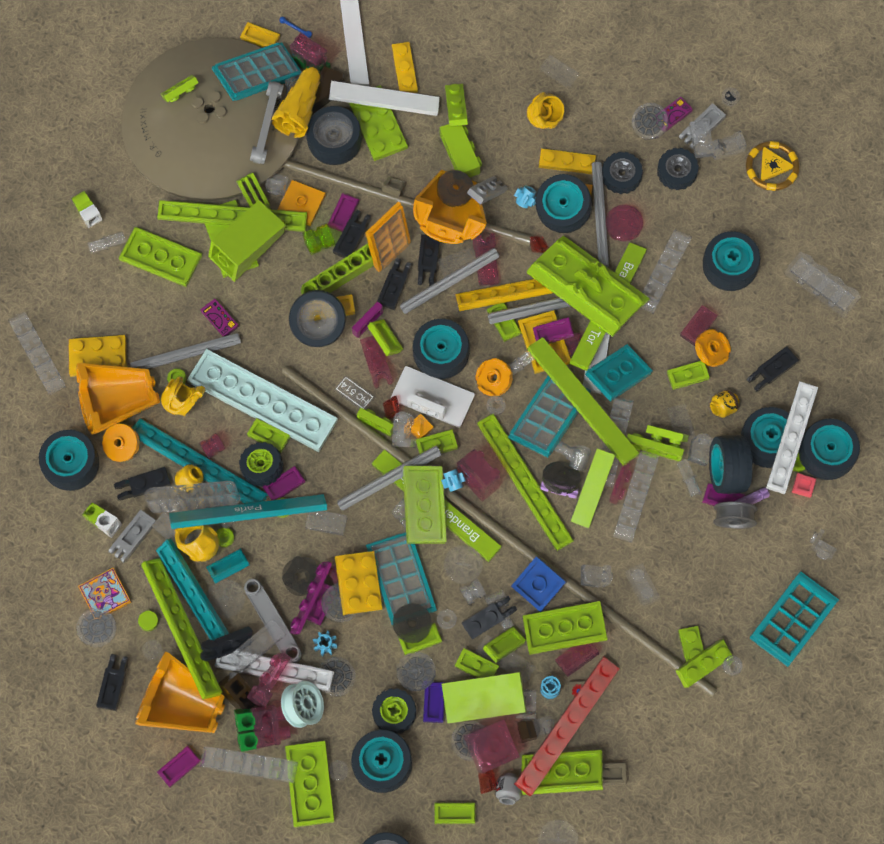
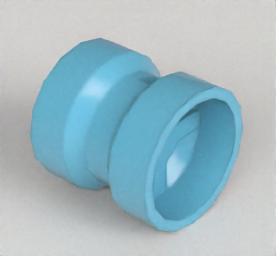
(550, 691)

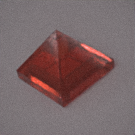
(538, 244)
(391, 407)
(487, 781)

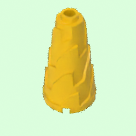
(296, 109)

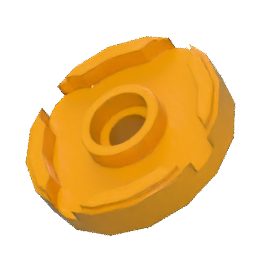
(720, 348)
(486, 373)
(129, 442)

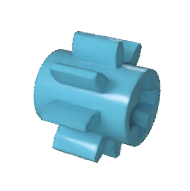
(525, 196)
(453, 480)
(327, 638)

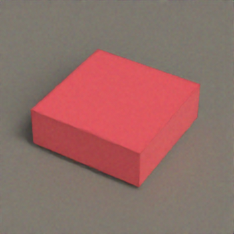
(803, 485)

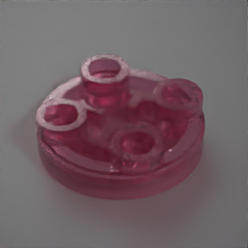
(624, 223)

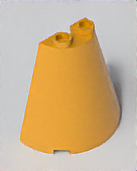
(445, 222)
(113, 394)
(175, 702)

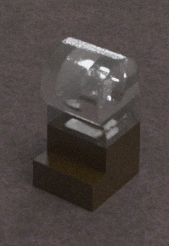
(535, 728)

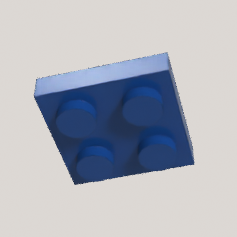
(538, 584)

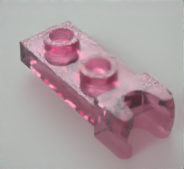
(488, 274)
(375, 361)
(261, 693)

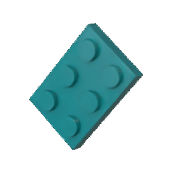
(618, 372)

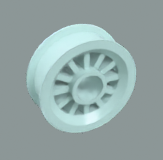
(302, 704)

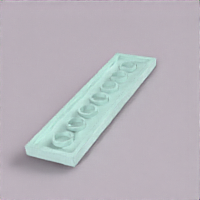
(262, 400)

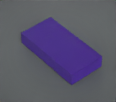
(434, 703)

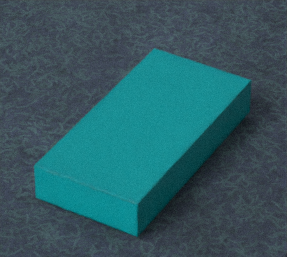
(227, 566)

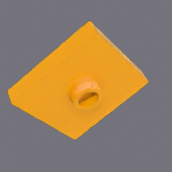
(302, 199)

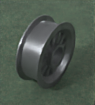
(735, 515)

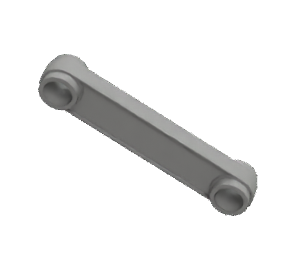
(258, 153)
(267, 612)

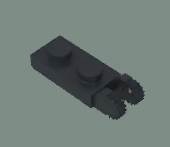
(351, 235)
(428, 258)
(394, 285)
(774, 368)
(143, 482)
(487, 617)
(225, 644)
(112, 684)

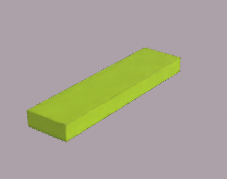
(593, 488)

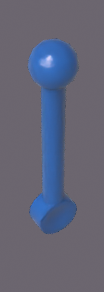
(307, 33)

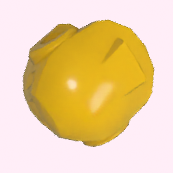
(545, 111)
(180, 398)
(203, 547)

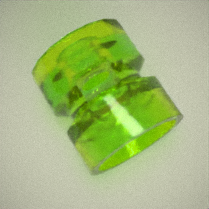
(325, 237)

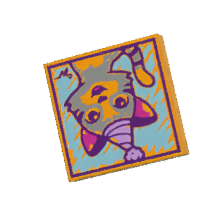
(105, 592)

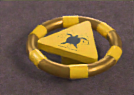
(772, 165)

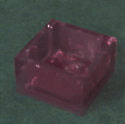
(479, 474)
(491, 746)

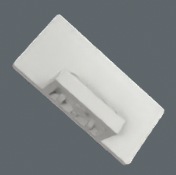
(433, 396)

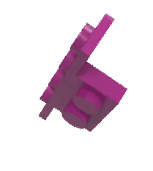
(311, 606)

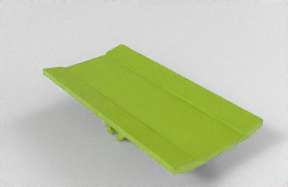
(587, 285)

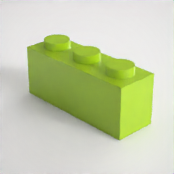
(460, 149)

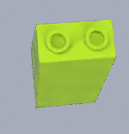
(245, 240)

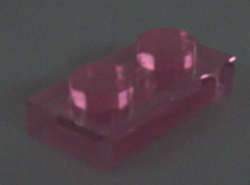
(699, 323)
(618, 491)
(576, 658)

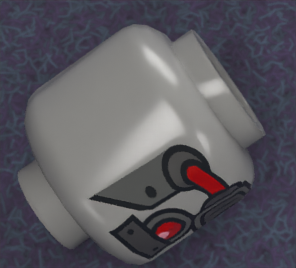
(506, 790)

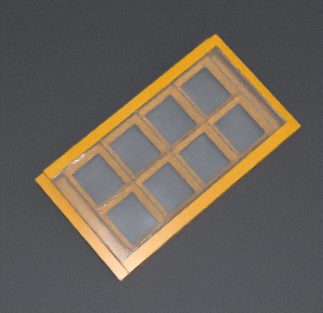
(388, 237)

